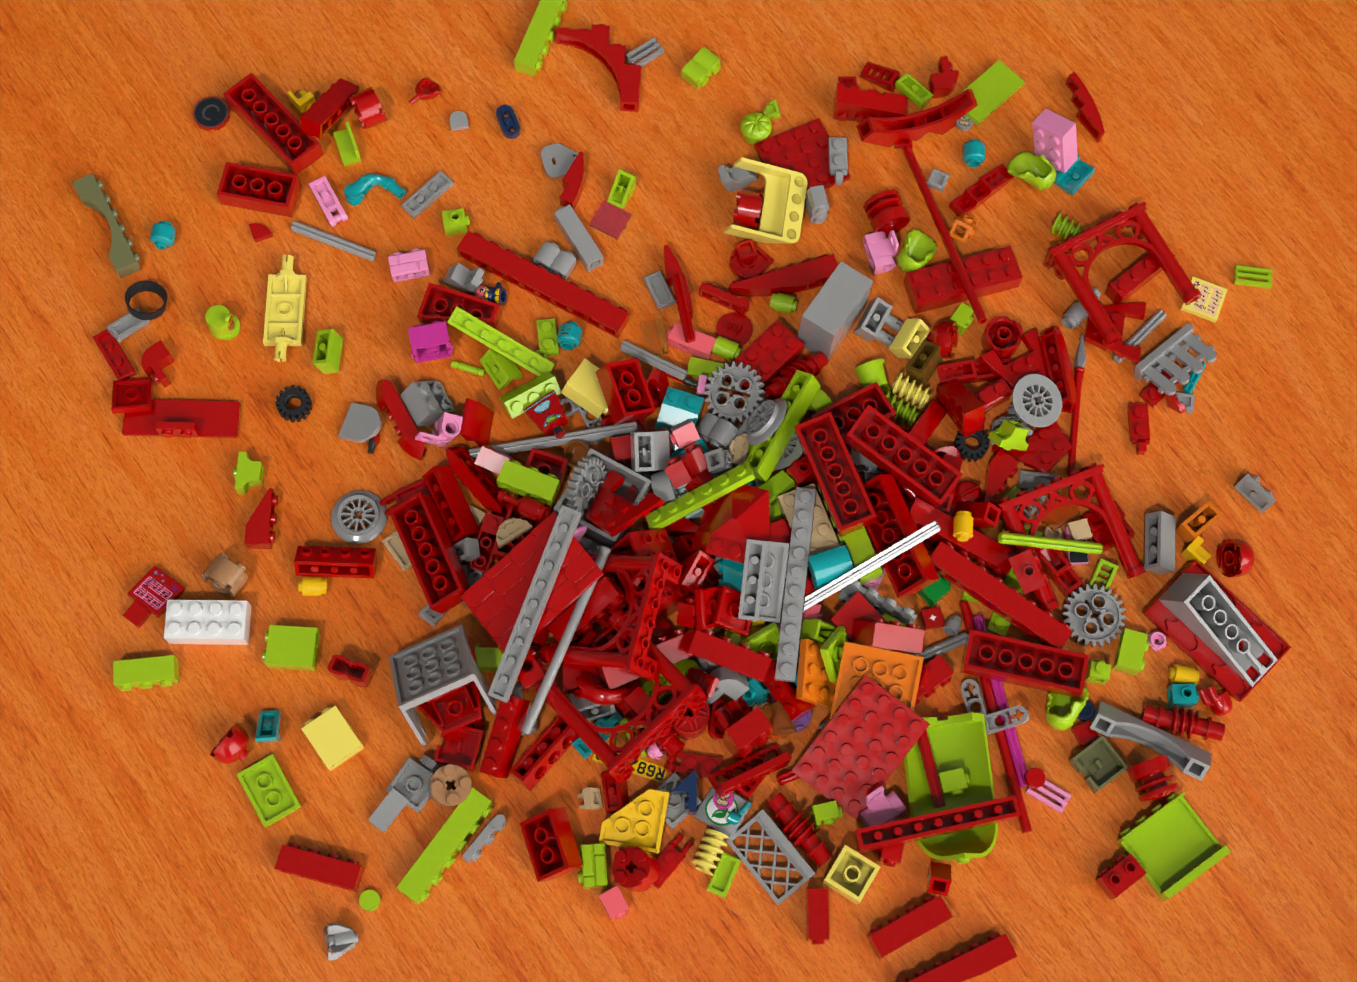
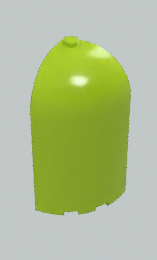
(954, 744)

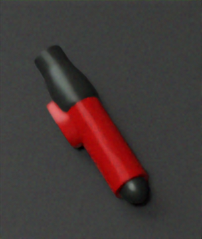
(687, 381)
(372, 443)

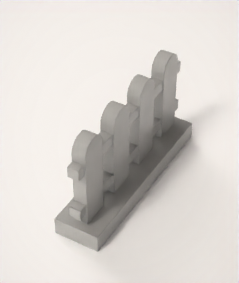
(1176, 347)
(881, 604)

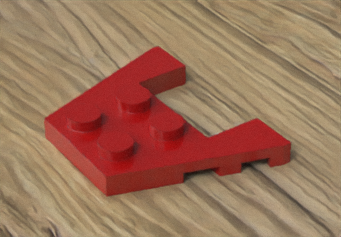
(1117, 314)
(1029, 364)
(1045, 448)
(613, 513)

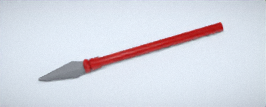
(1079, 362)

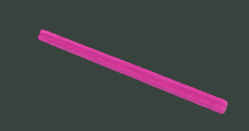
(1002, 704)

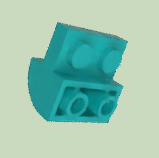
(829, 565)

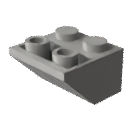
(426, 402)
(649, 450)

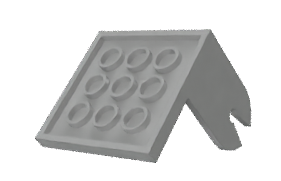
(433, 670)

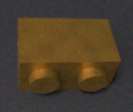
(924, 362)

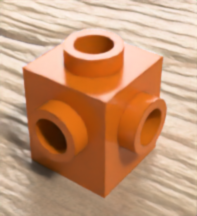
(958, 232)

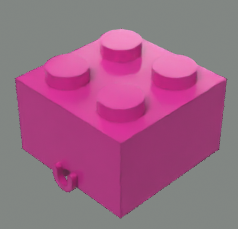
(430, 342)

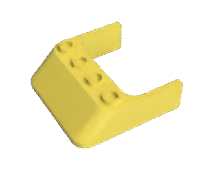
(781, 204)

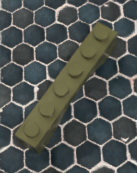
(120, 254)

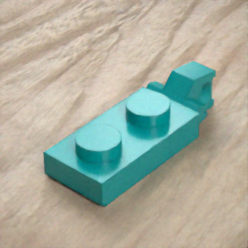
(605, 722)

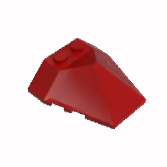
(732, 521)
(455, 707)

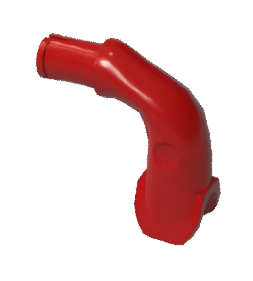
(598, 694)

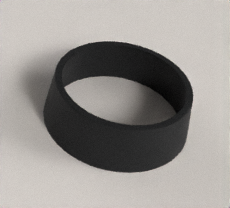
(142, 286)

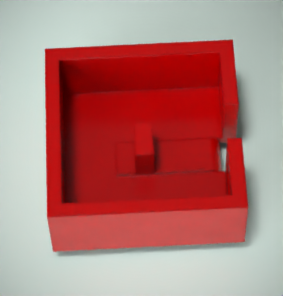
(460, 748)

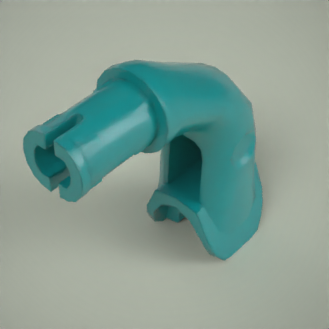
(356, 191)

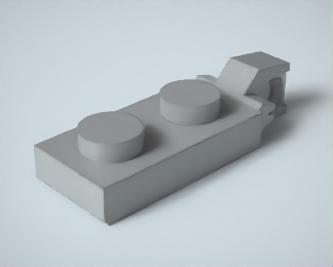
(838, 158)

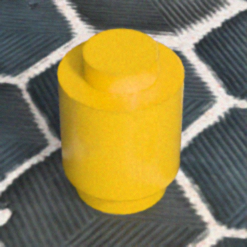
(963, 526)
(312, 586)
(1183, 674)

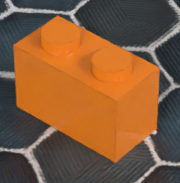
(1198, 522)

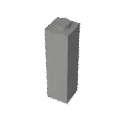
(578, 238)

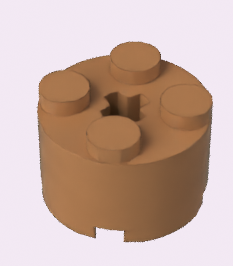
(225, 575)
(452, 797)

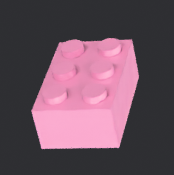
(1055, 139)

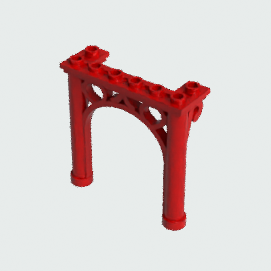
(1142, 228)
(1107, 511)
(640, 614)
(619, 764)

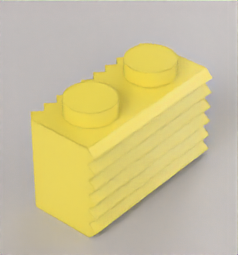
(909, 338)

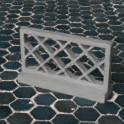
(783, 844)

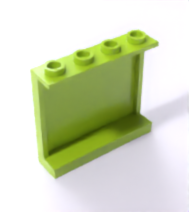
(1172, 846)

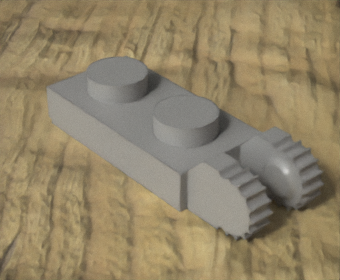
(485, 838)

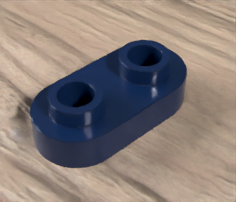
(509, 122)

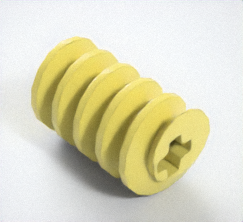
(911, 391)
(709, 851)

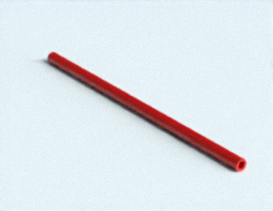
(945, 236)
(1000, 736)

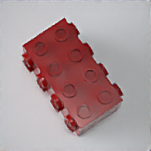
(647, 544)

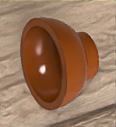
(575, 451)

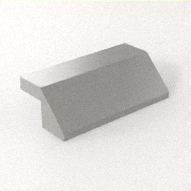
(763, 580)

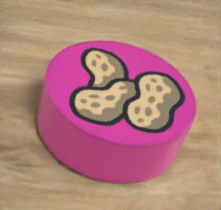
(724, 802)

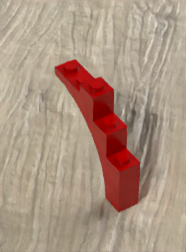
(611, 56)
(914, 126)

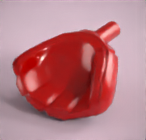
(426, 90)

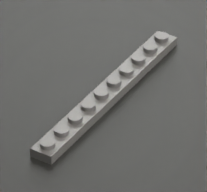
(795, 585)
(534, 603)

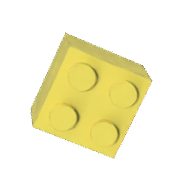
(851, 874)

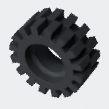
(288, 394)
(975, 454)

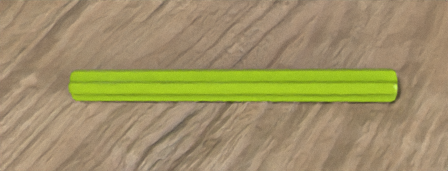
(1050, 543)

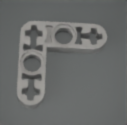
(991, 726)

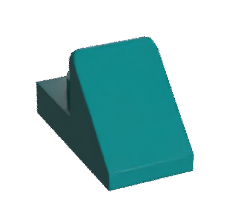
(268, 726)

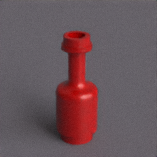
(526, 506)

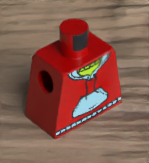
(548, 415)

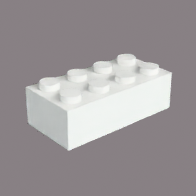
(208, 622)

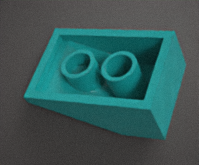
(677, 408)

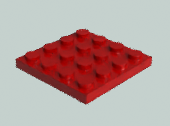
(802, 151)

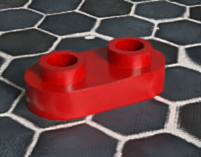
(713, 721)

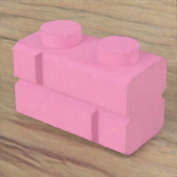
(408, 265)

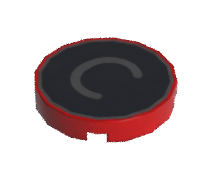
(211, 113)

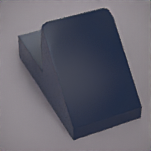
(688, 787)

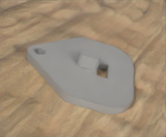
(563, 158)

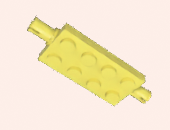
(284, 309)

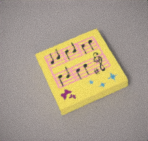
(1210, 302)

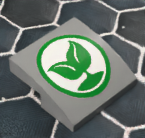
(717, 818)

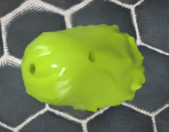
(1033, 170)
(916, 251)
(1063, 709)

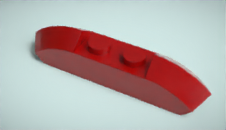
(1059, 366)
(389, 400)
(476, 480)

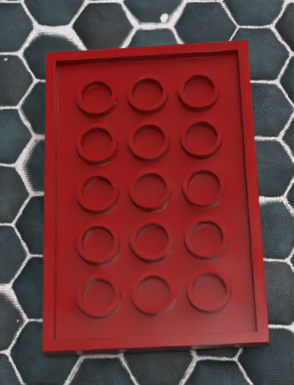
(860, 746)

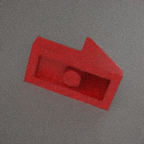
(695, 571)

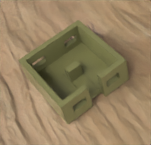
(1098, 764)

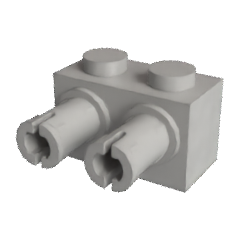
(872, 320)

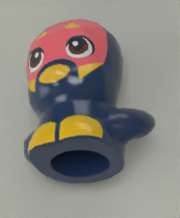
(496, 295)

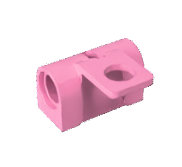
(881, 251)
(443, 431)
(882, 808)

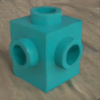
(756, 694)

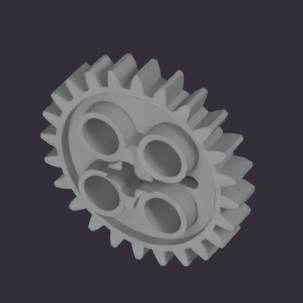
(739, 376)
(585, 484)
(1109, 608)

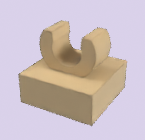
(591, 798)

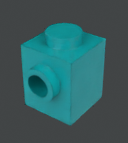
(1182, 695)

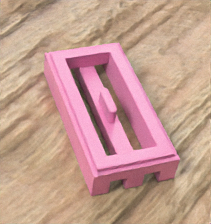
(1065, 795)

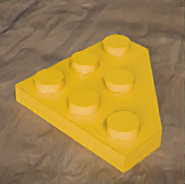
(638, 822)

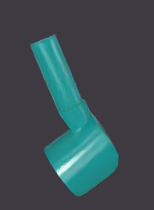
(734, 818)

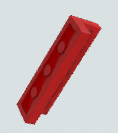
(750, 774)

